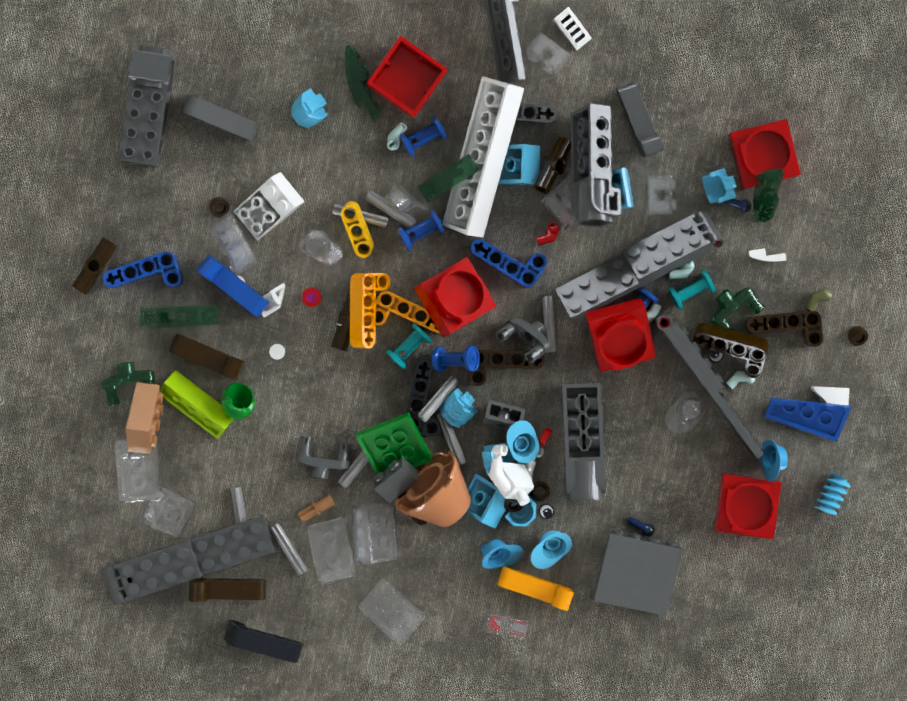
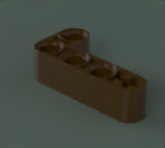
(782, 325)
(708, 337)
(207, 356)
(506, 363)
(226, 589)

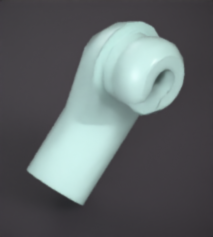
(394, 136)
(683, 272)
(653, 311)
(739, 376)

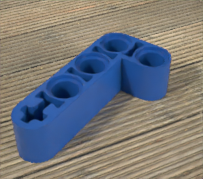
(506, 259)
(141, 273)
(233, 285)

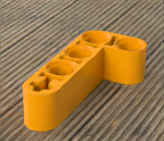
(363, 307)
(393, 307)
(536, 587)

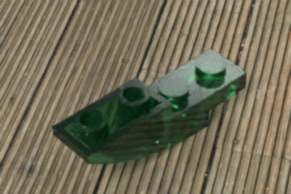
(356, 77)
(765, 194)
(179, 315)

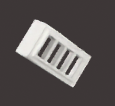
(567, 12)

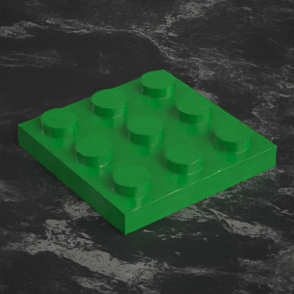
(392, 441)

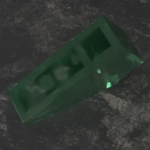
(448, 178)

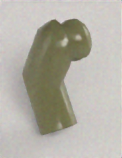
(818, 296)

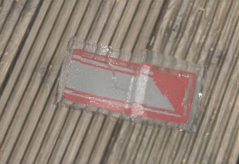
(507, 626)

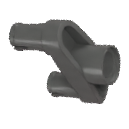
(531, 334)
(322, 466)

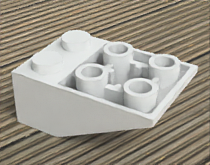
(268, 206)

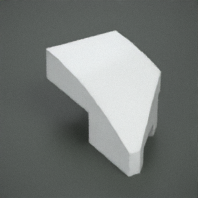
(760, 254)
(275, 298)
(832, 395)

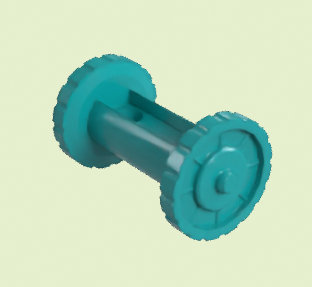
(691, 289)
(409, 345)

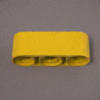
(357, 238)

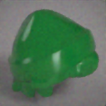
(238, 401)

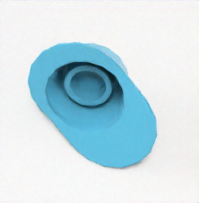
(522, 441)
(551, 548)

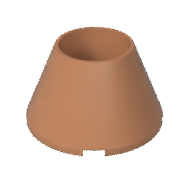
(439, 493)

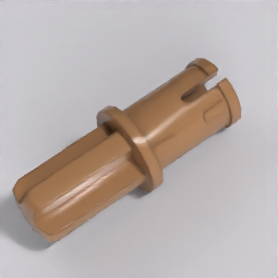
(316, 508)

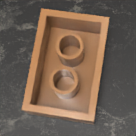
(144, 418)

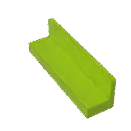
(195, 404)

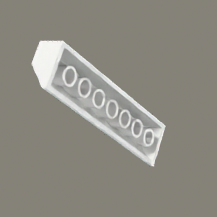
(487, 145)

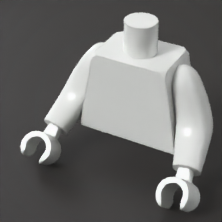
(512, 479)

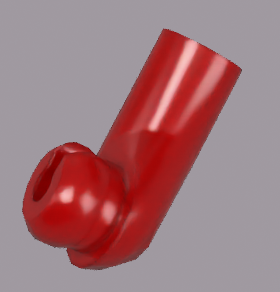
(550, 235)

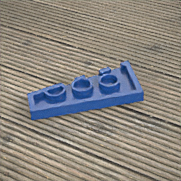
(813, 417)

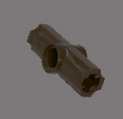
(553, 165)
(88, 277)
(342, 335)

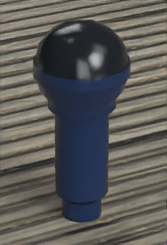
(743, 205)
(646, 529)

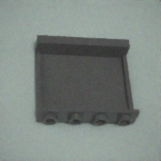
(637, 572)

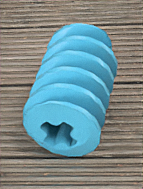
(832, 495)

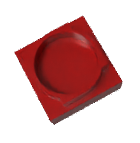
(407, 77)
(762, 150)
(455, 297)
(620, 335)
(747, 506)

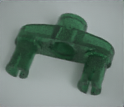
(729, 303)
(125, 375)

